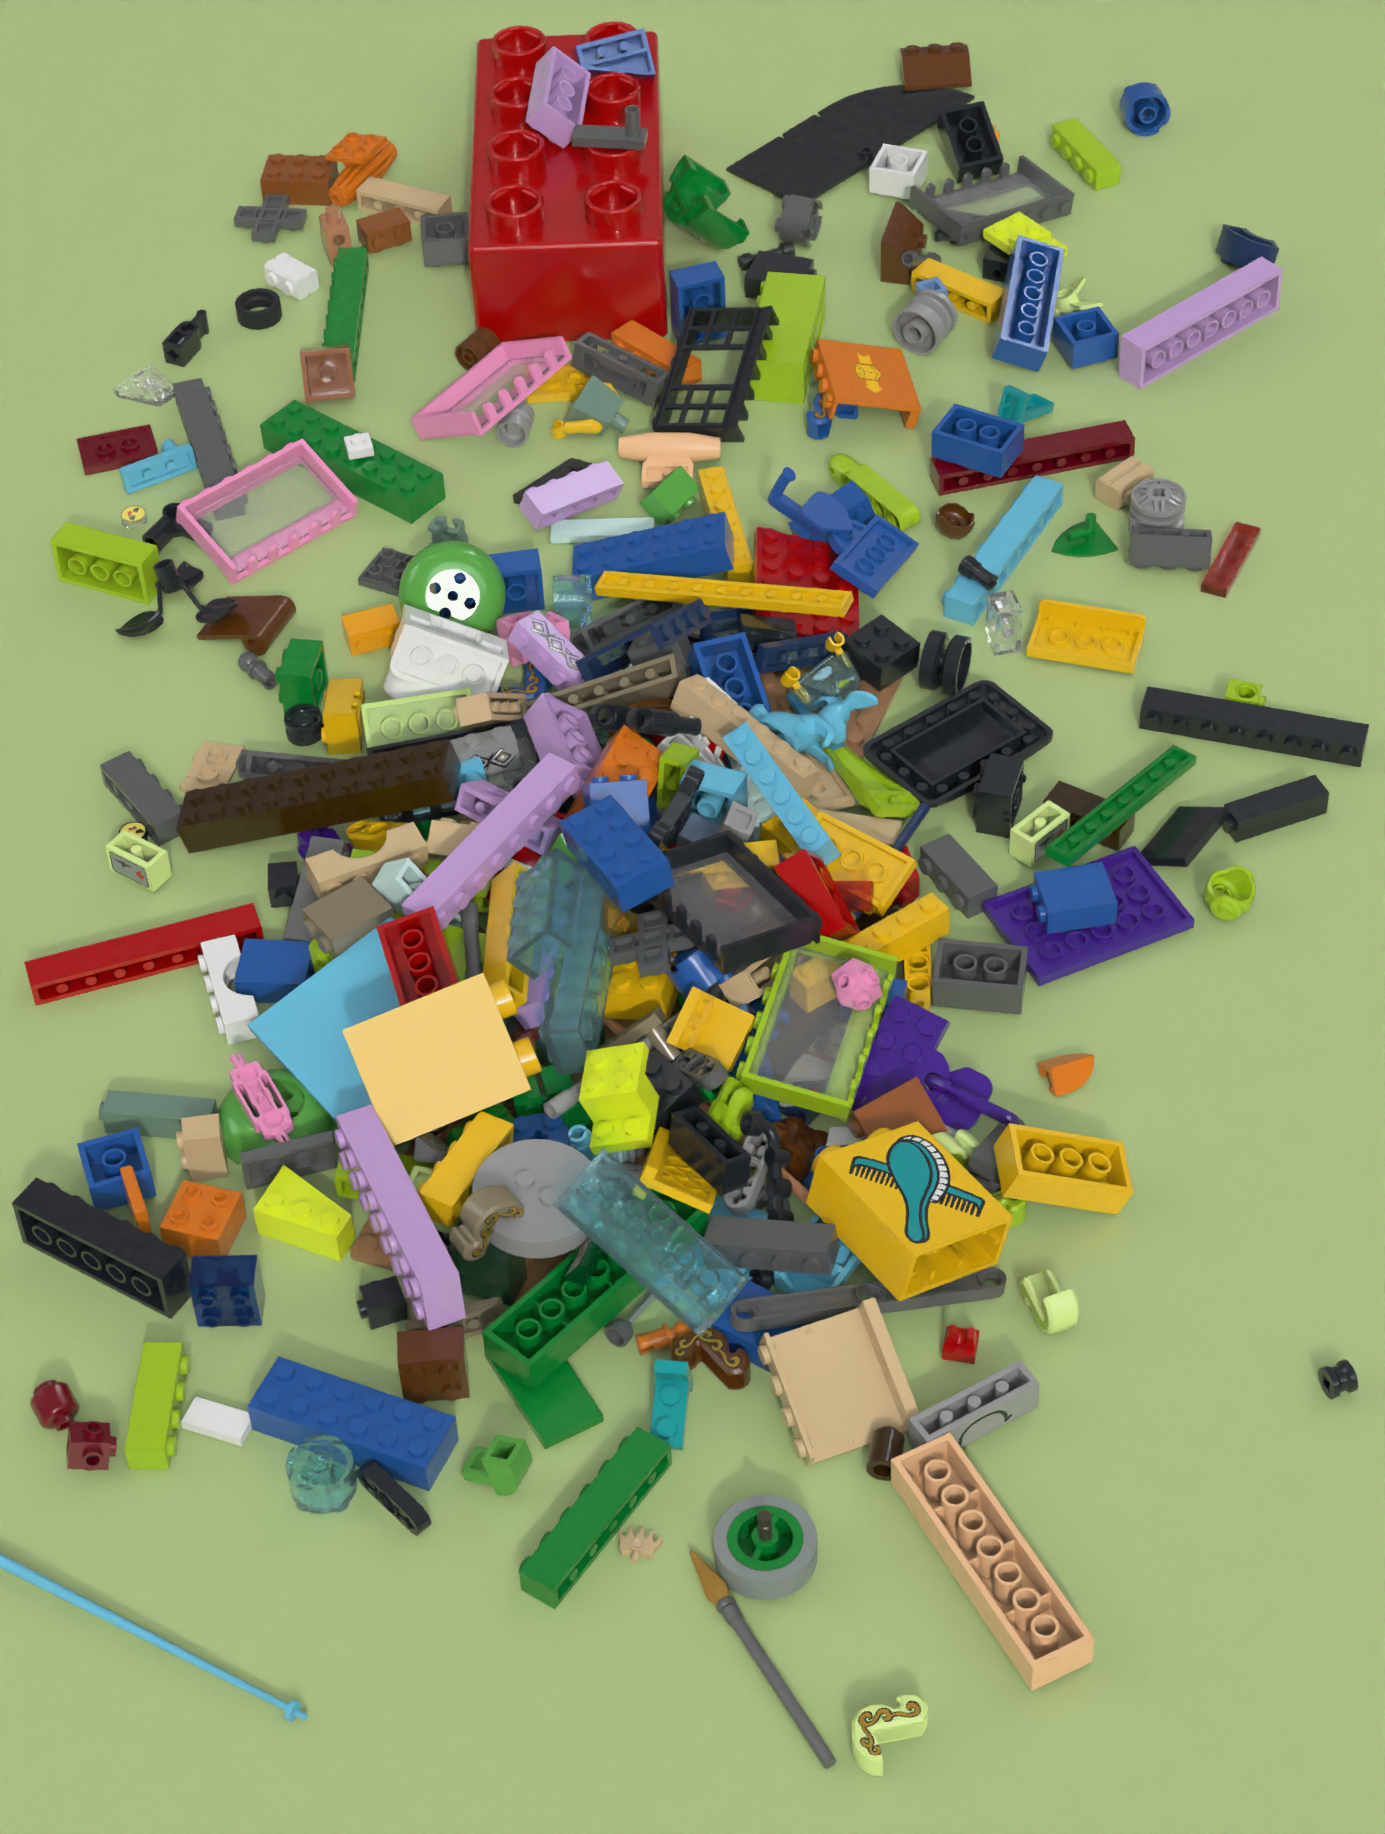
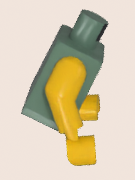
(592, 411)

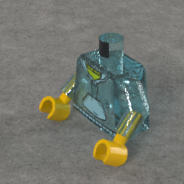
(830, 677)

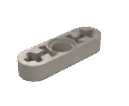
(755, 1183)

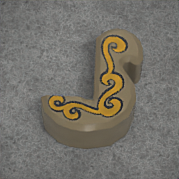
(479, 1218)

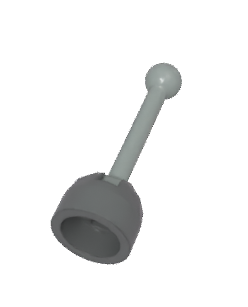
(621, 1330)

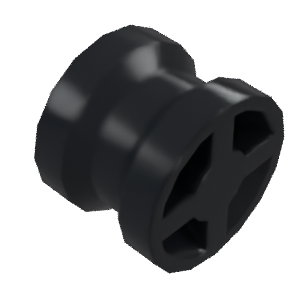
(1338, 1379)

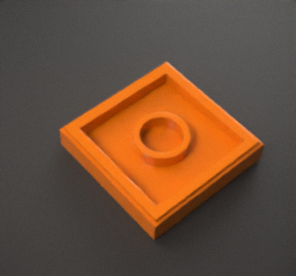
(135, 1199)

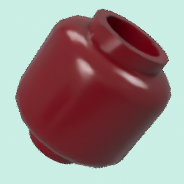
(54, 1405)

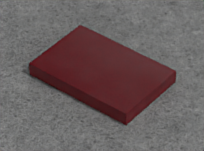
(116, 449)

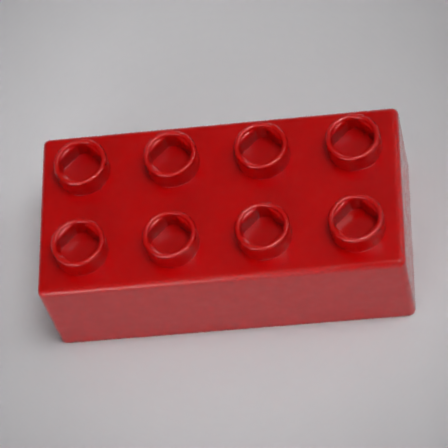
(570, 231)

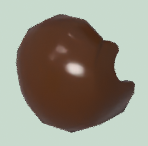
(954, 521)

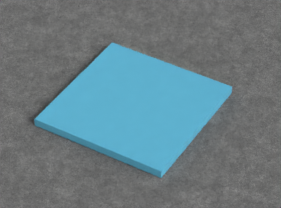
(309, 1021)

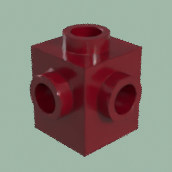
(89, 1445)

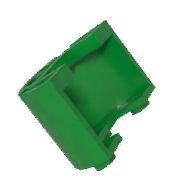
(694, 205)

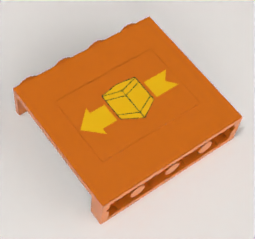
(864, 378)

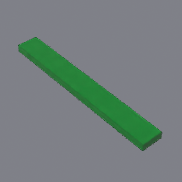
(1120, 806)

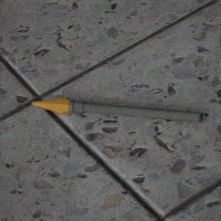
(718, 1594)

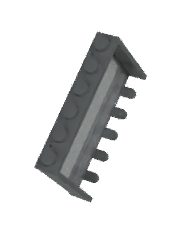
(972, 208)

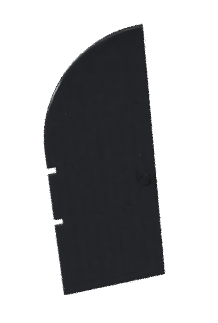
(843, 139)

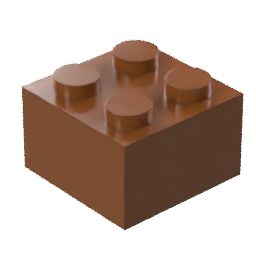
(327, 373)

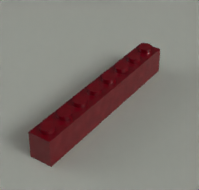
(1043, 457)

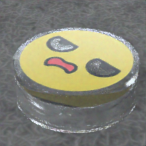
(134, 517)

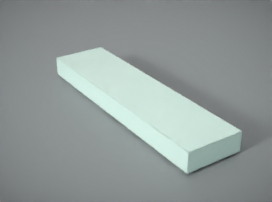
(596, 529)

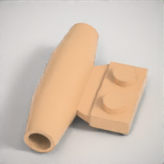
(666, 451)

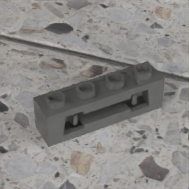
(619, 368)

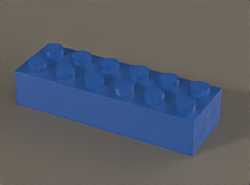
(1028, 303)
(675, 549)
(395, 1433)

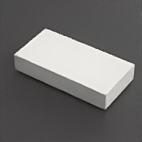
(217, 1421)

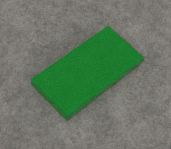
(555, 1407)

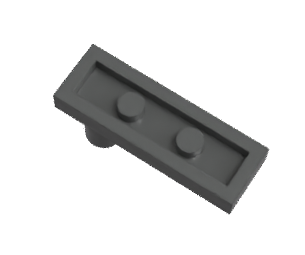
(612, 136)

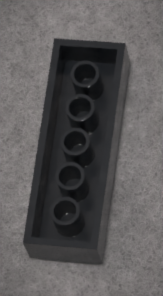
(103, 1247)

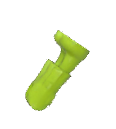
(730, 1105)

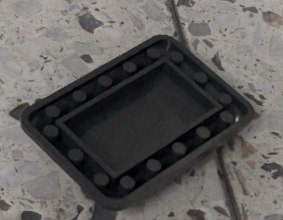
(944, 746)

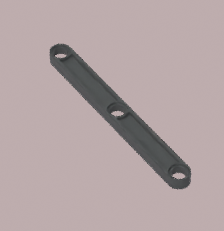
(819, 1304)

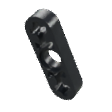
(393, 1497)

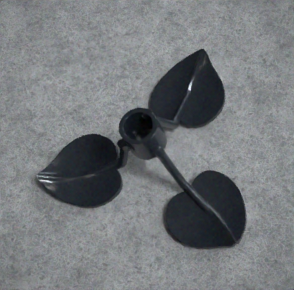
(170, 581)

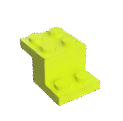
(1005, 232)
(619, 1098)

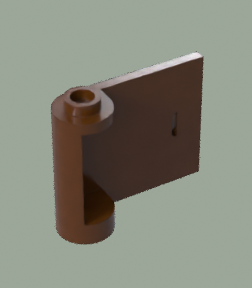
(254, 621)

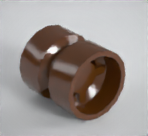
(476, 347)

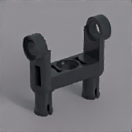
(645, 720)

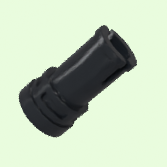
(973, 570)

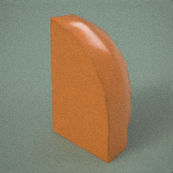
(1067, 1072)

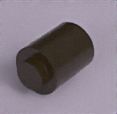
(884, 1445)

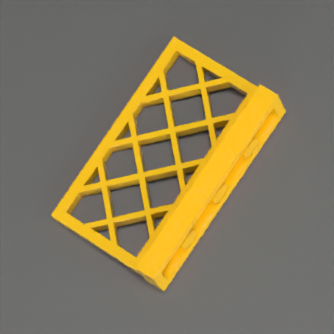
(672, 1176)

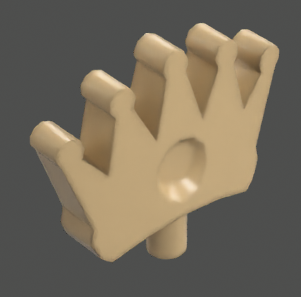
(637, 1545)

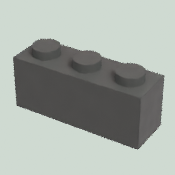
(1170, 548)
(957, 875)

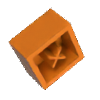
(203, 1219)

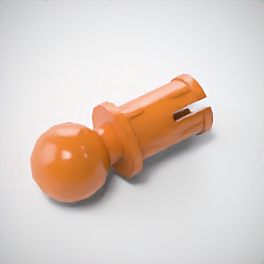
(660, 1337)

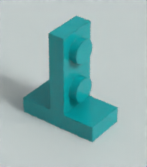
(1021, 406)
(671, 1401)

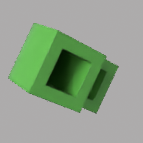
(500, 1465)

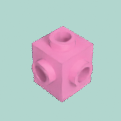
(856, 985)

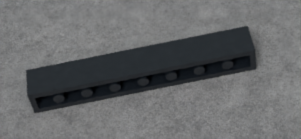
(1254, 726)

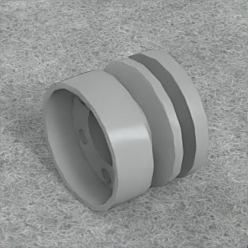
(1157, 504)

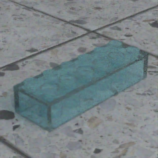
(651, 1242)

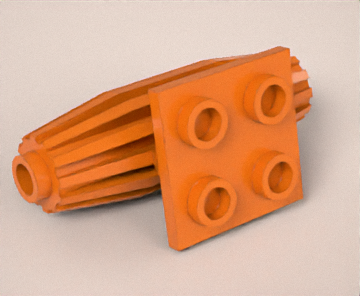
(363, 158)

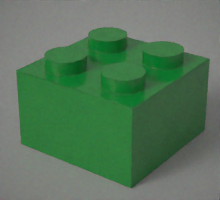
(302, 674)

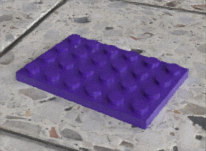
(1144, 915)

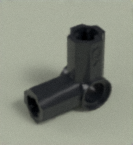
(166, 528)

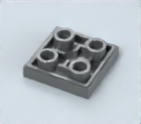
(385, 571)

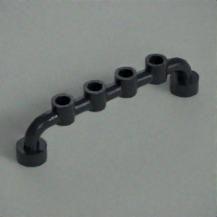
(754, 1124)

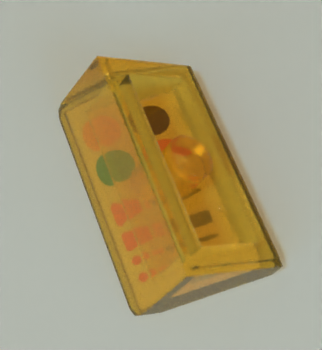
(616, 922)

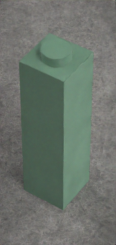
(152, 1113)

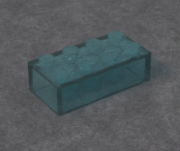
(545, 913)

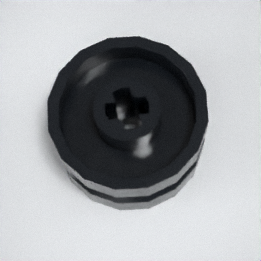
(945, 662)

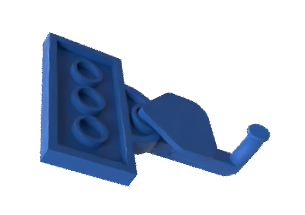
(866, 552)

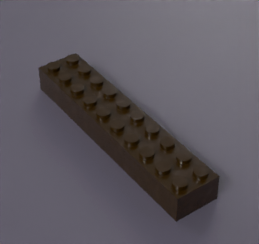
(319, 796)

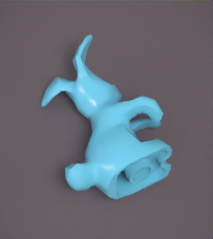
(808, 730)

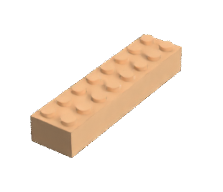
(992, 1561)

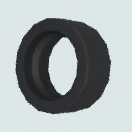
(258, 298)

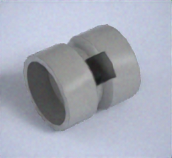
(515, 426)

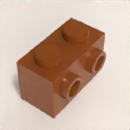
(384, 230)

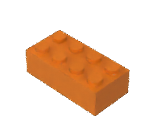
(624, 755)

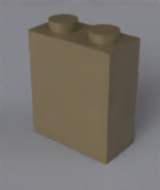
(345, 916)

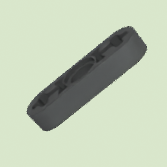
(701, 1069)

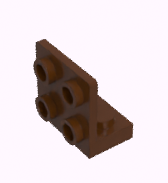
(801, 1143)

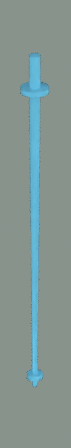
(292, 1709)

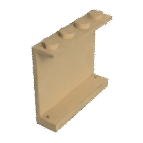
(838, 1382)

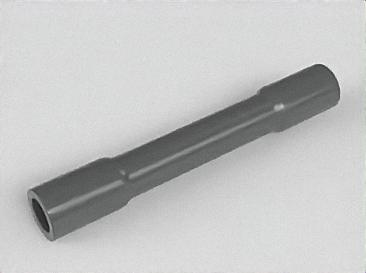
(470, 927)

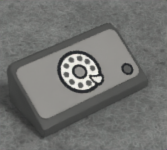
(429, 1148)

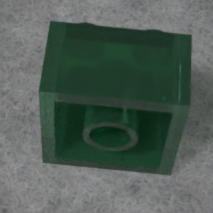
(491, 1275)

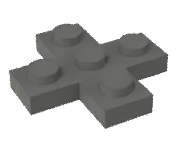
(270, 218)
(649, 945)

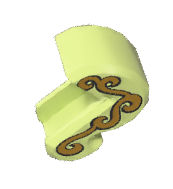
(885, 1724)

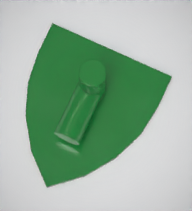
(1084, 540)

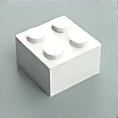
(897, 170)

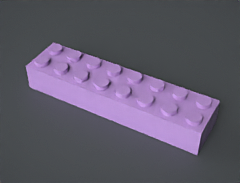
(1200, 322)
(400, 1218)

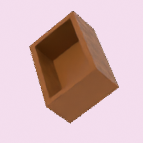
(300, 176)

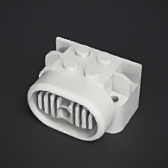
(442, 656)

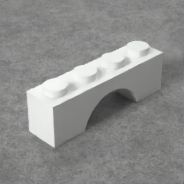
(236, 1011)

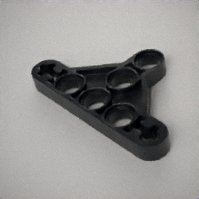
(666, 830)

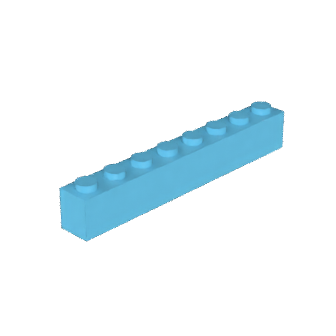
(1005, 547)

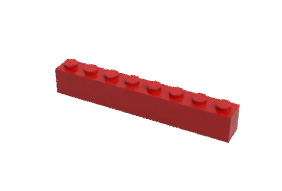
(136, 954)

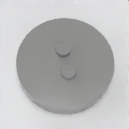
(537, 1176)

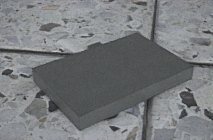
(300, 1155)

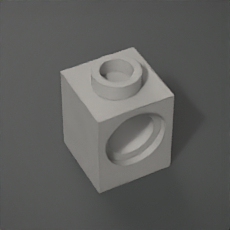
(739, 821)

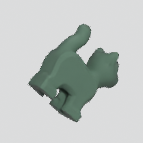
(441, 531)

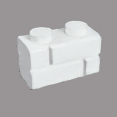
(291, 276)

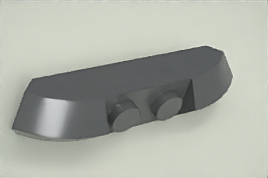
(620, 623)
(260, 763)

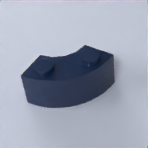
(1242, 247)

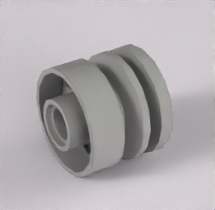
(925, 322)

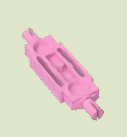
(251, 1080)

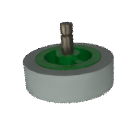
(765, 1547)

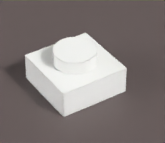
(358, 446)

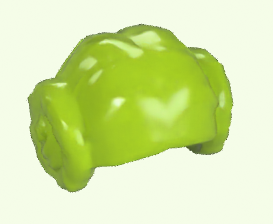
(1230, 892)

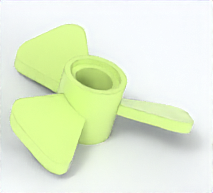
(1068, 301)

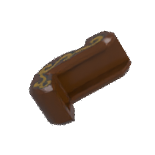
(714, 1352)

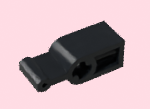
(185, 340)

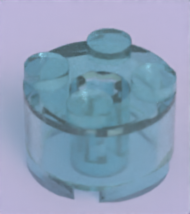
(573, 599)
(321, 1475)

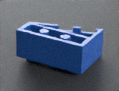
(856, 505)

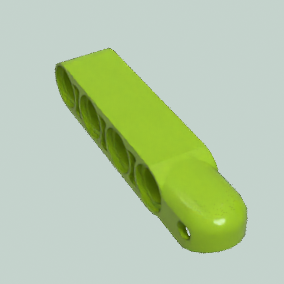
(884, 498)

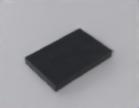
(1184, 835)

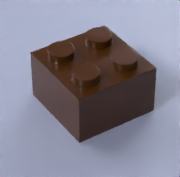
(433, 1364)

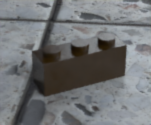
(1079, 803)

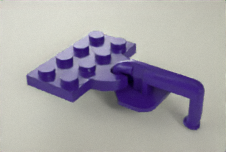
(908, 1049)

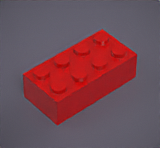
(417, 955)

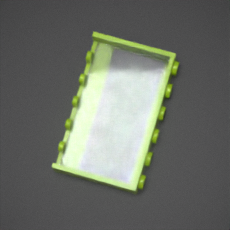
(807, 1042)

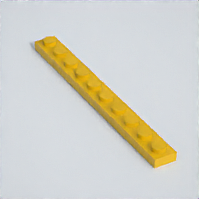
(725, 593)

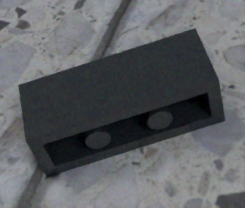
(709, 1150)

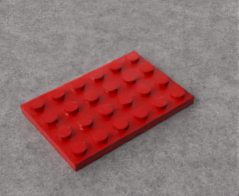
(802, 563)

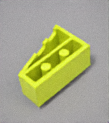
(303, 1217)

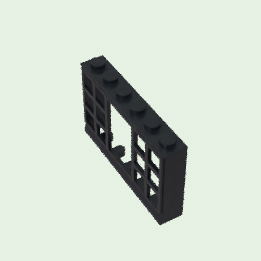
(710, 320)

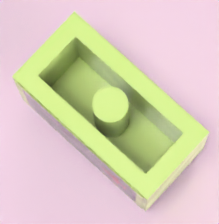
(1038, 831)
(138, 860)

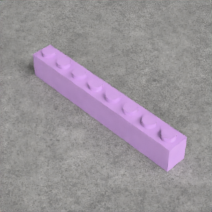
(496, 839)

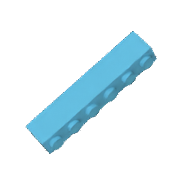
(780, 793)

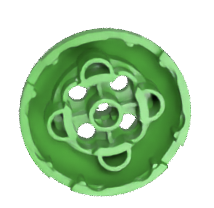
(440, 564)
(240, 1134)

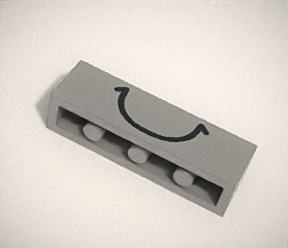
(978, 1408)

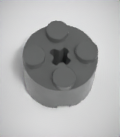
(799, 220)

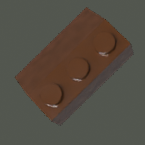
(935, 66)
(901, 235)

